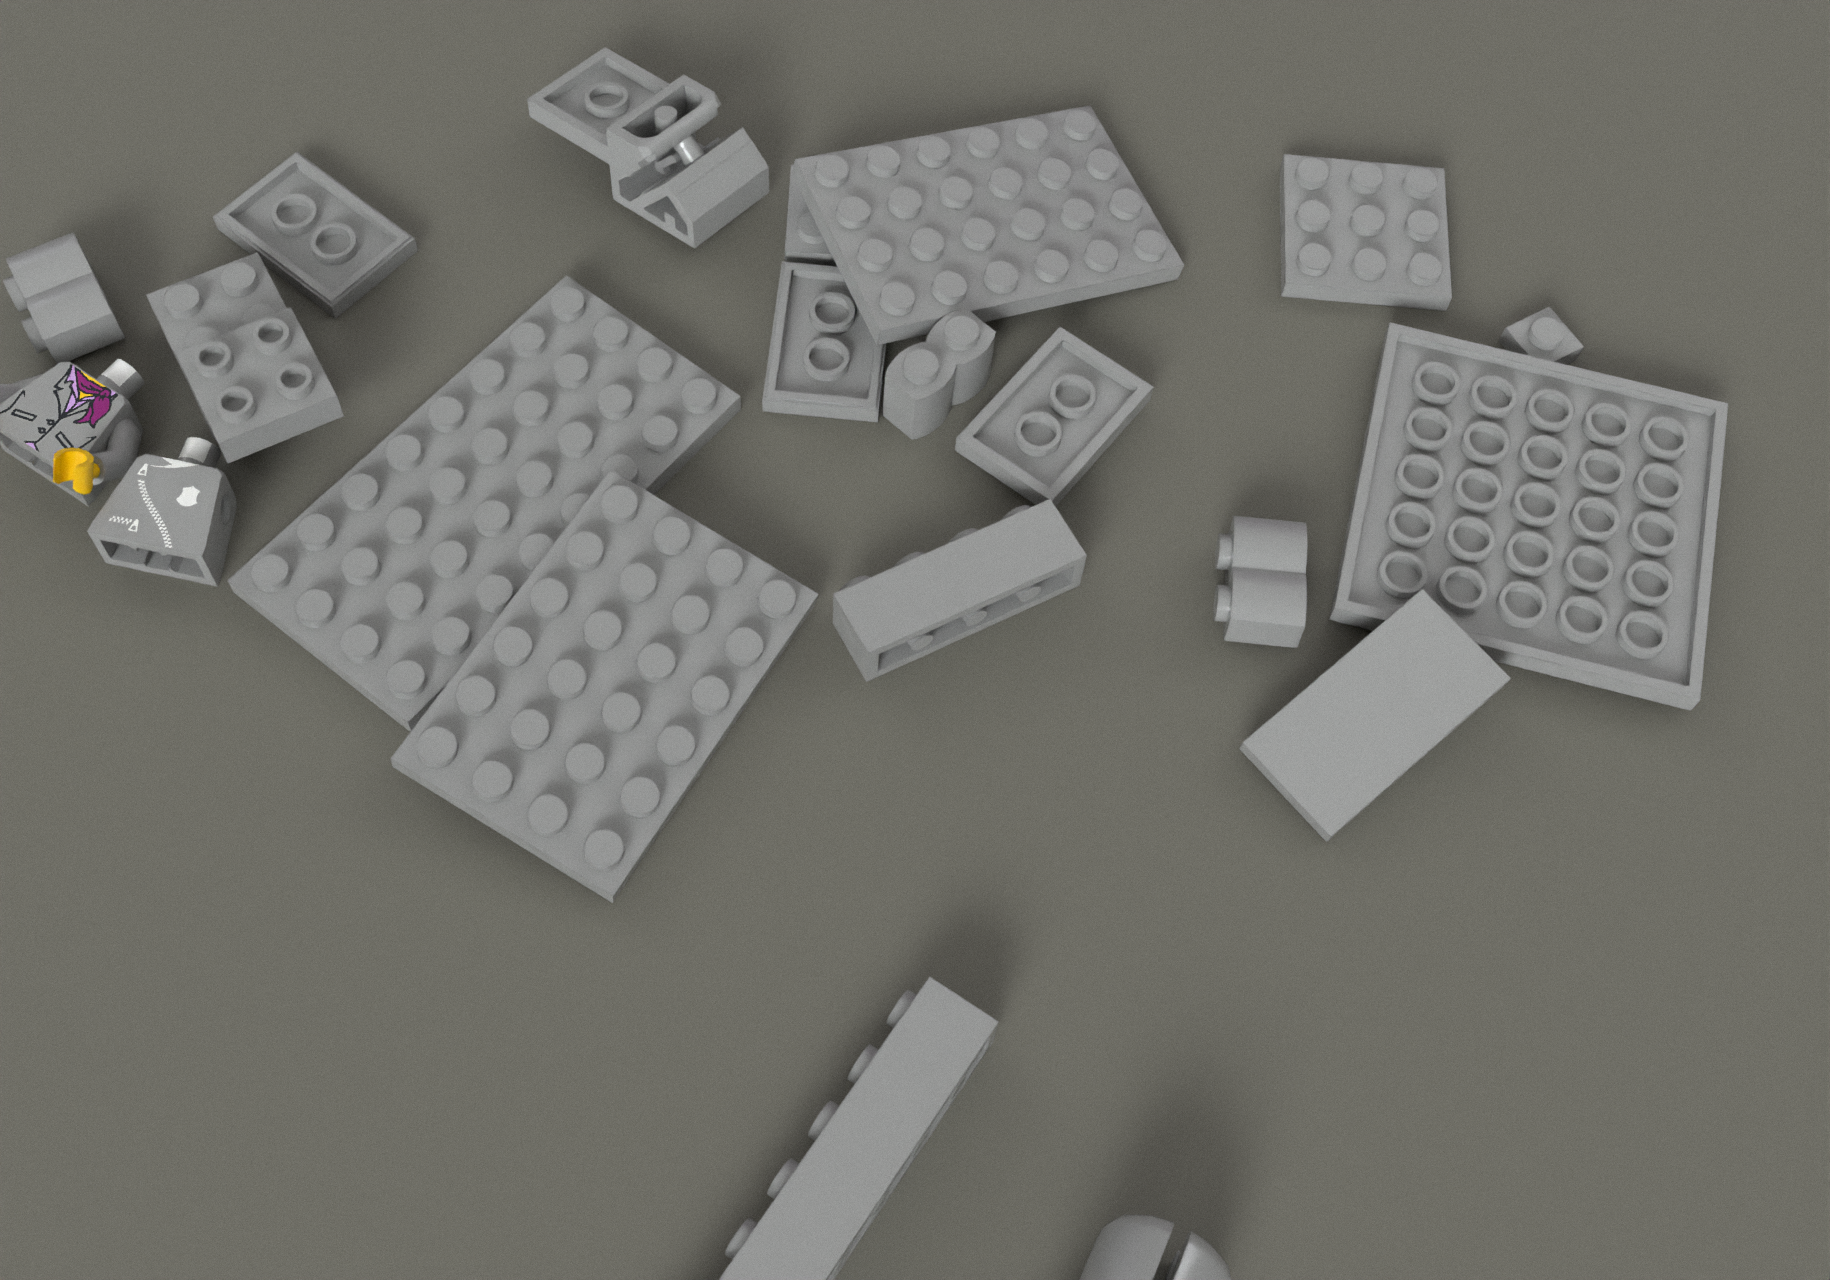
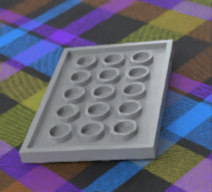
(984, 222)
(606, 684)

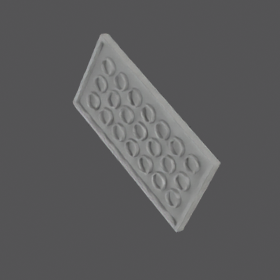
(467, 495)

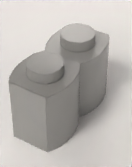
(63, 298)
(938, 373)
(1263, 581)

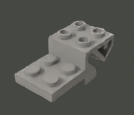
(651, 144)
(244, 357)

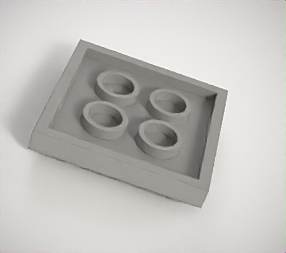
(1364, 232)

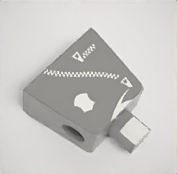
(170, 516)

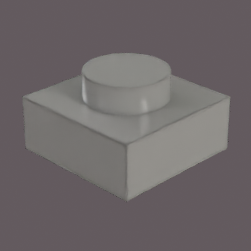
(1542, 337)

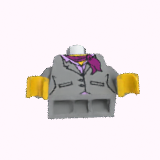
(73, 426)

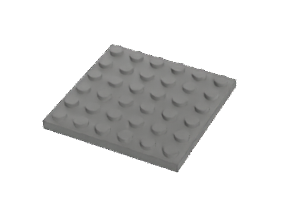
(1539, 512)

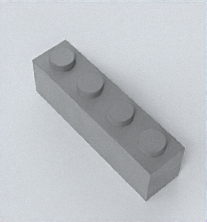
(957, 588)

